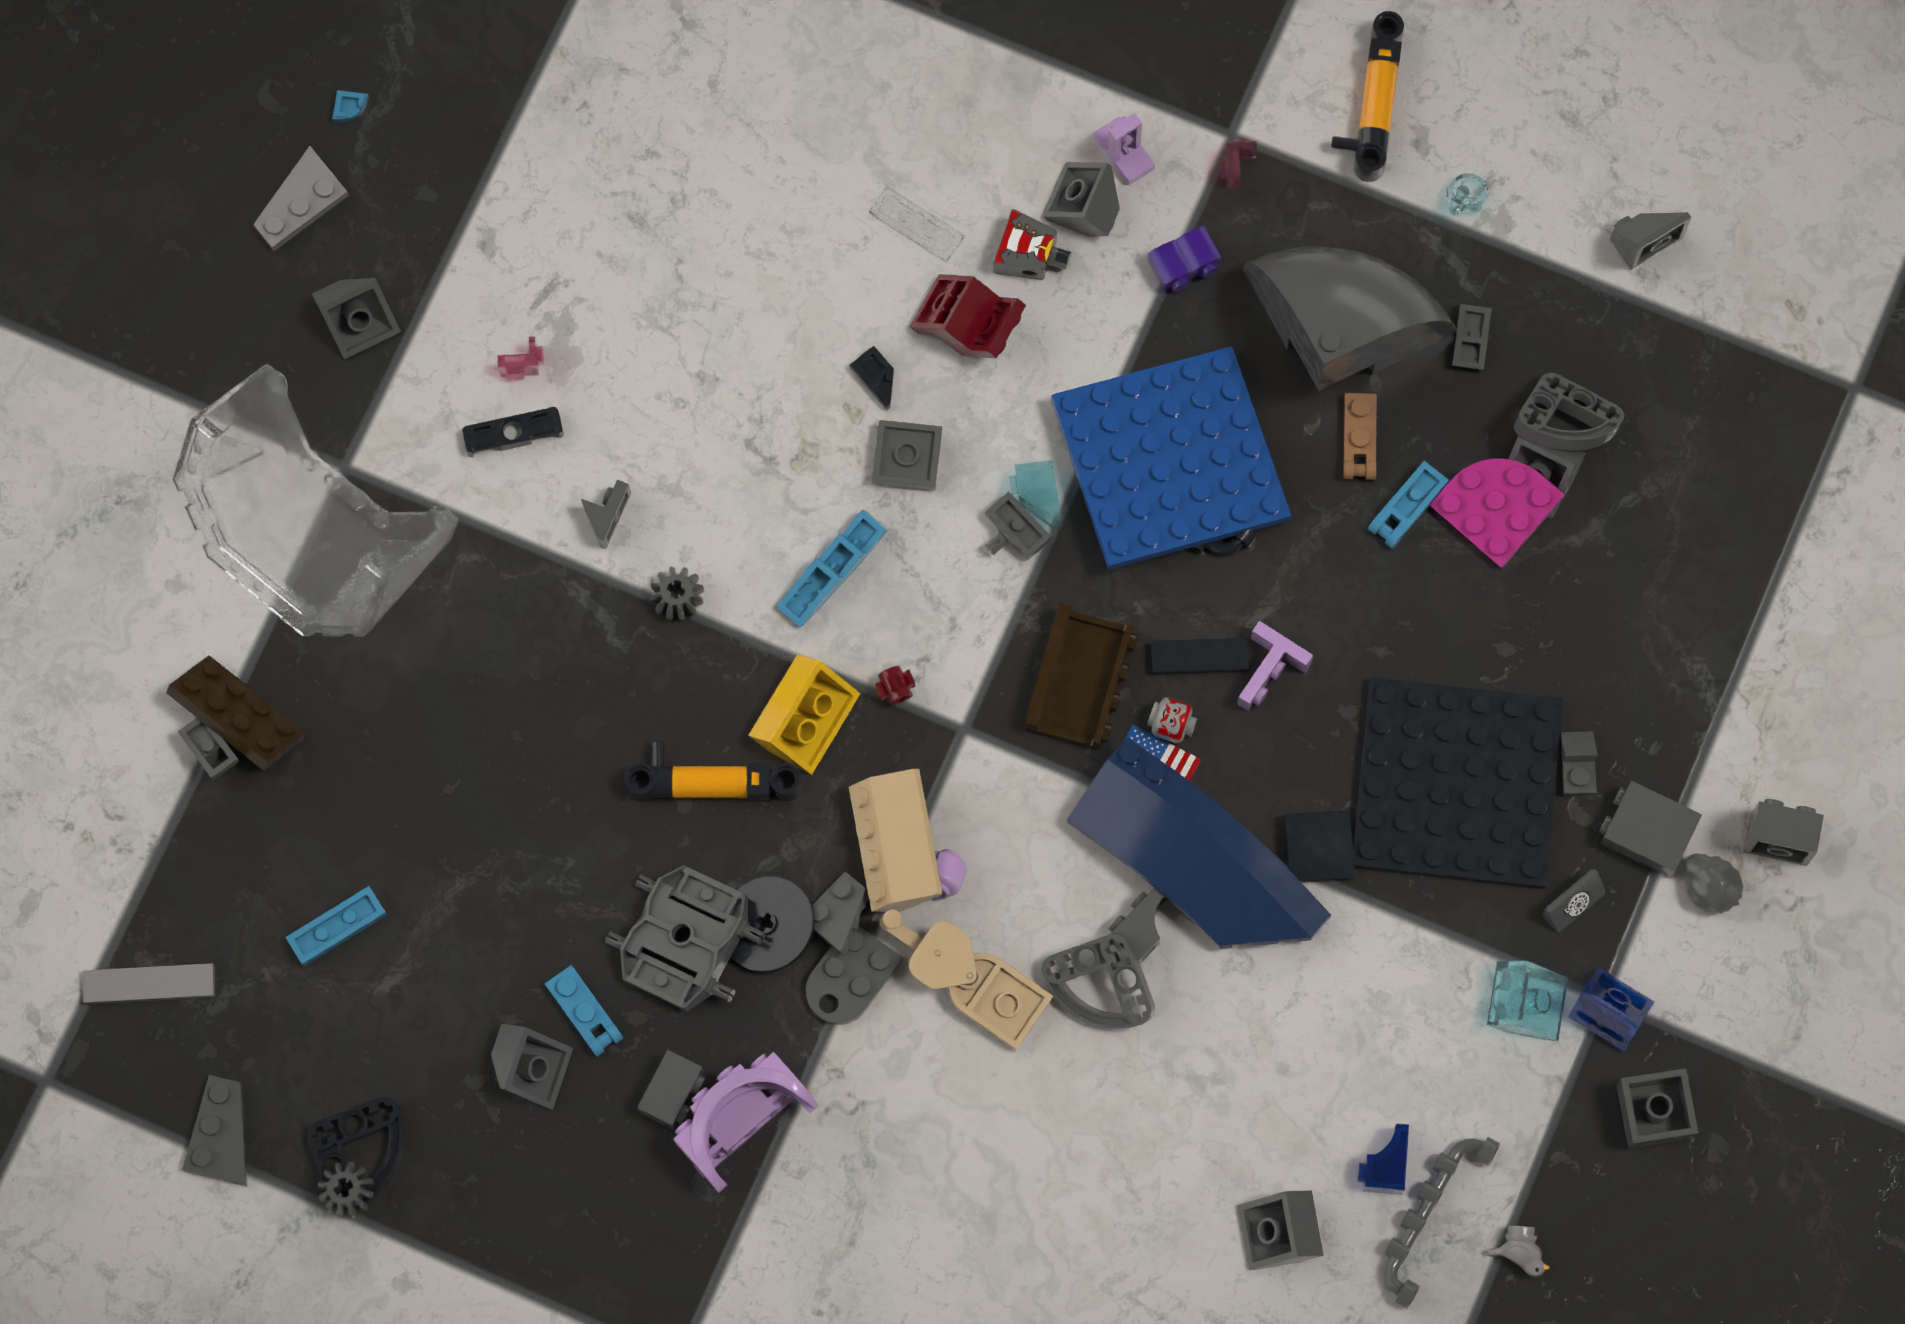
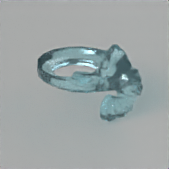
(1458, 196)

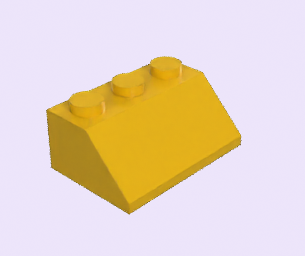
(804, 713)

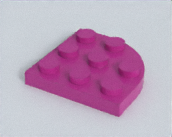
(1497, 505)

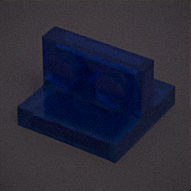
(1611, 1009)

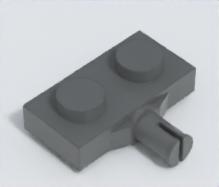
(1015, 527)

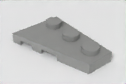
(300, 200)

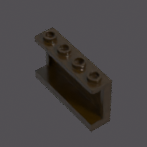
(1080, 678)

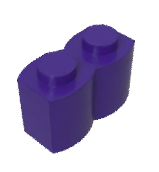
(1185, 259)

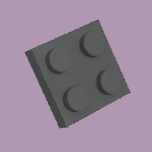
(907, 455)

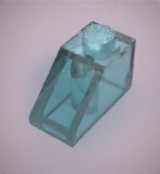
(1038, 491)

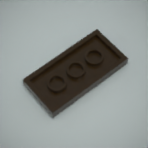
(236, 712)

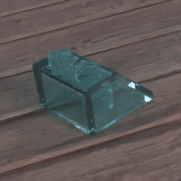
(1527, 1000)

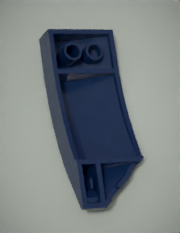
(1194, 852)

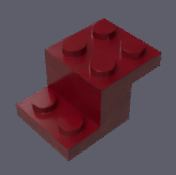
(968, 316)

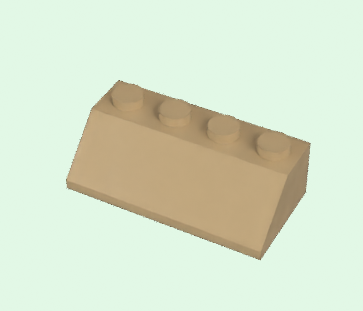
(895, 840)

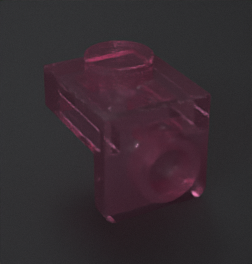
(1230, 167)
(521, 365)

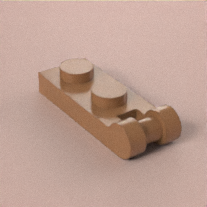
(1359, 435)

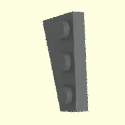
(218, 1134)

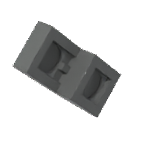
(1471, 337)

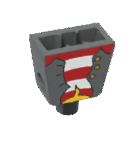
(1028, 248)

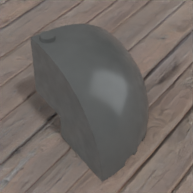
(1345, 310)

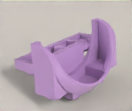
(736, 1111)

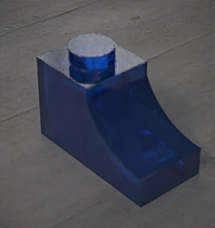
(1387, 1169)

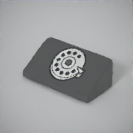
(1574, 901)

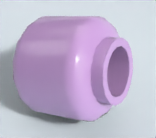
(951, 872)

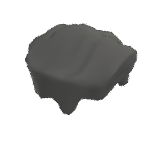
(1712, 883)

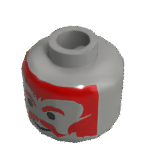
(1171, 720)

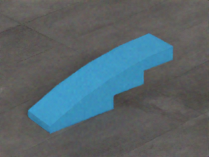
(832, 568)

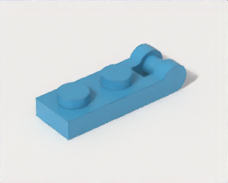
(1409, 503)
(583, 1009)

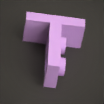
(1123, 147)
(1279, 649)

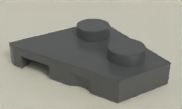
(839, 912)

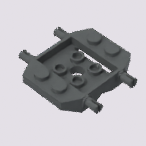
(705, 950)

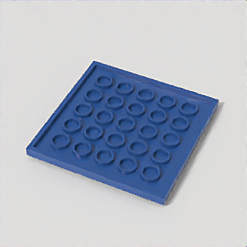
(1170, 458)

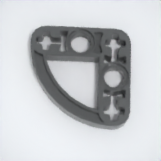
(1604, 421)
(1103, 959)

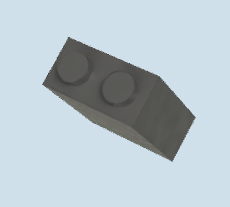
(1649, 828)

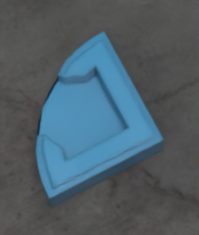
(349, 106)

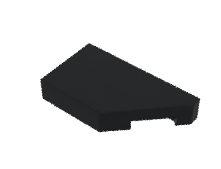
(876, 375)

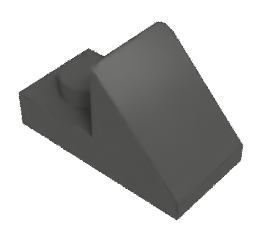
(606, 519)
(208, 748)
(1578, 763)

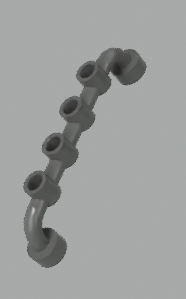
(1414, 1221)

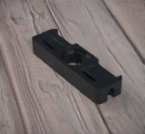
(491, 433)

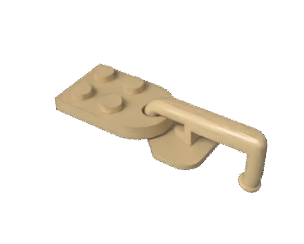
(1000, 998)

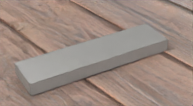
(149, 984)

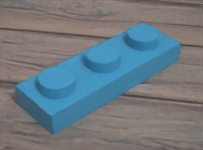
(336, 926)

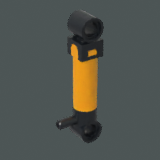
(1377, 99)
(748, 781)

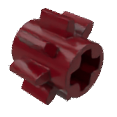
(895, 685)

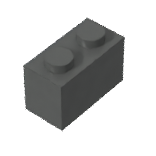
(672, 1090)

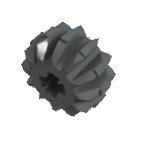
(677, 581)
(356, 1194)

